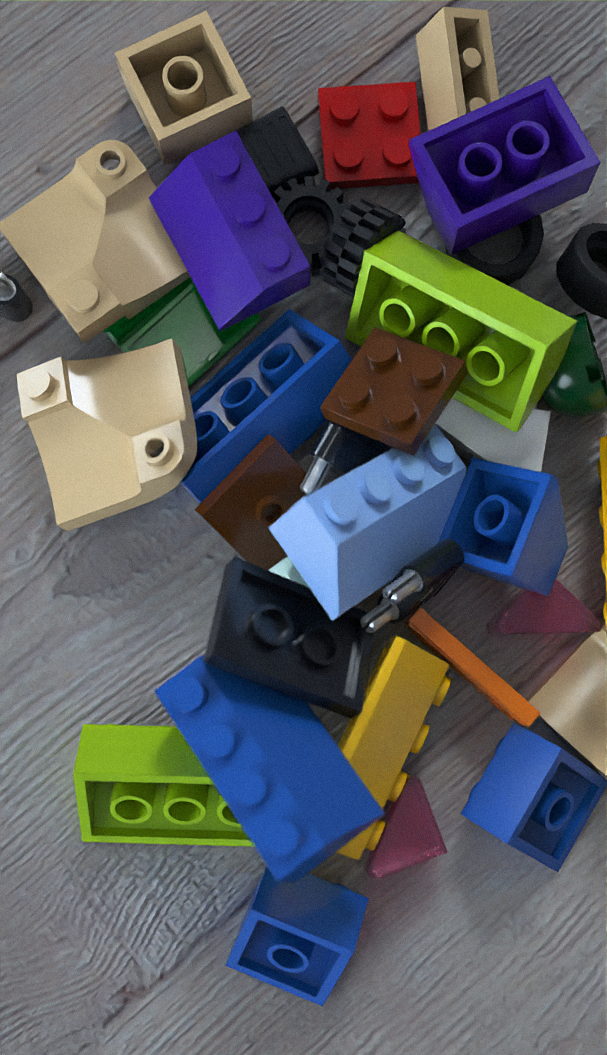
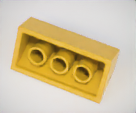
(391, 725)

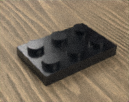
(286, 640)

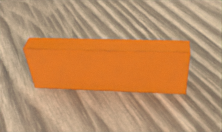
(471, 668)

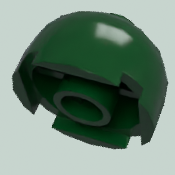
(580, 381)

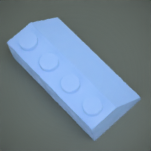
(371, 522)

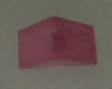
(536, 613)
(408, 833)

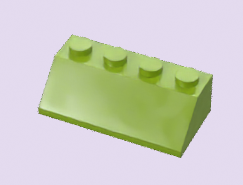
(441, 303)
(148, 790)

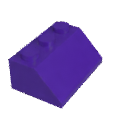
(502, 164)
(230, 232)

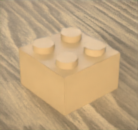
(185, 87)

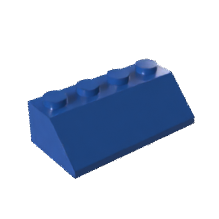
(263, 391)
(271, 766)

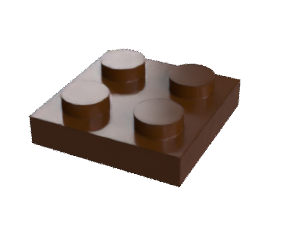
(394, 390)

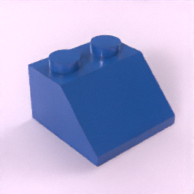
(509, 525)
(534, 796)
(298, 934)

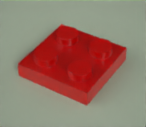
(368, 134)

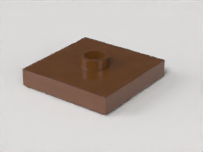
(253, 500)

